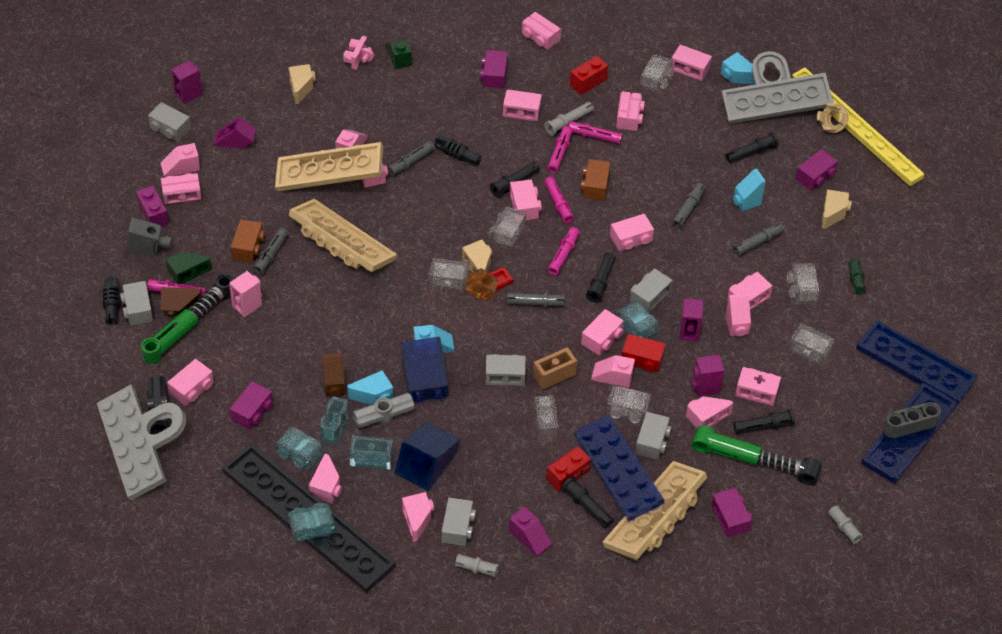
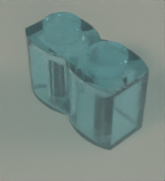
(638, 321)
(334, 420)
(299, 448)
(311, 522)

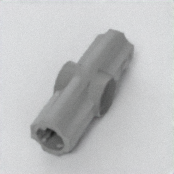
(391, 406)

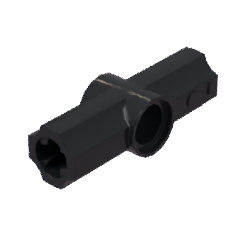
(156, 397)

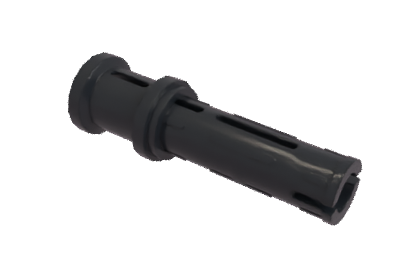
(759, 145)
(503, 185)
(599, 283)
(774, 420)
(581, 496)

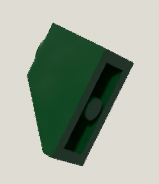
(400, 54)
(187, 266)

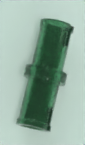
(857, 276)

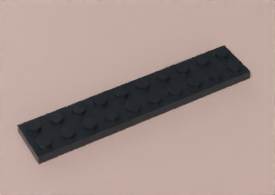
(282, 493)

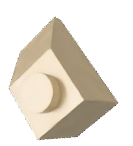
(301, 81)
(835, 207)
(478, 255)

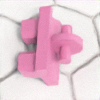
(360, 53)

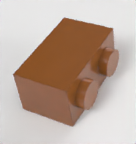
(596, 179)
(247, 240)

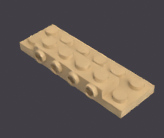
(329, 166)
(341, 236)
(645, 532)

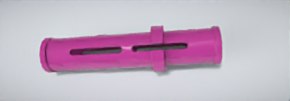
(602, 134)
(555, 163)
(561, 205)
(566, 245)
(155, 286)

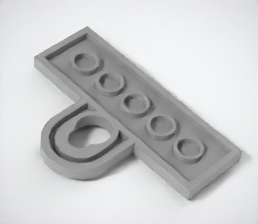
(777, 97)
(131, 438)

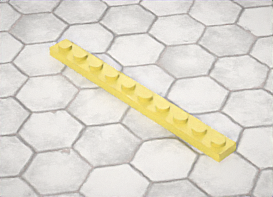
(874, 141)

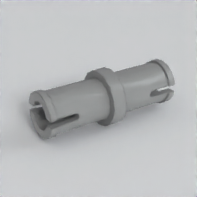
(845, 524)
(477, 565)

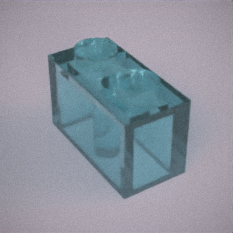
(371, 452)

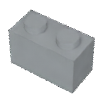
(169, 122)
(651, 289)
(137, 303)
(505, 370)
(652, 436)
(457, 522)

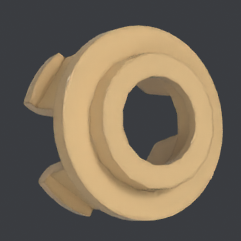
(825, 117)

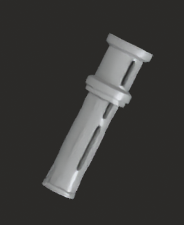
(563, 120)

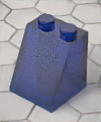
(424, 369)
(426, 455)

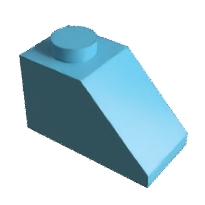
(737, 70)
(749, 191)
(431, 331)
(370, 389)

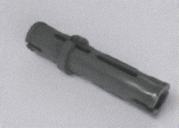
(406, 161)
(692, 200)
(764, 235)
(267, 256)
(535, 299)

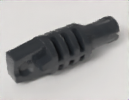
(457, 150)
(111, 299)

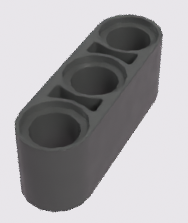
(911, 420)

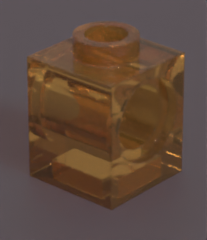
(481, 284)

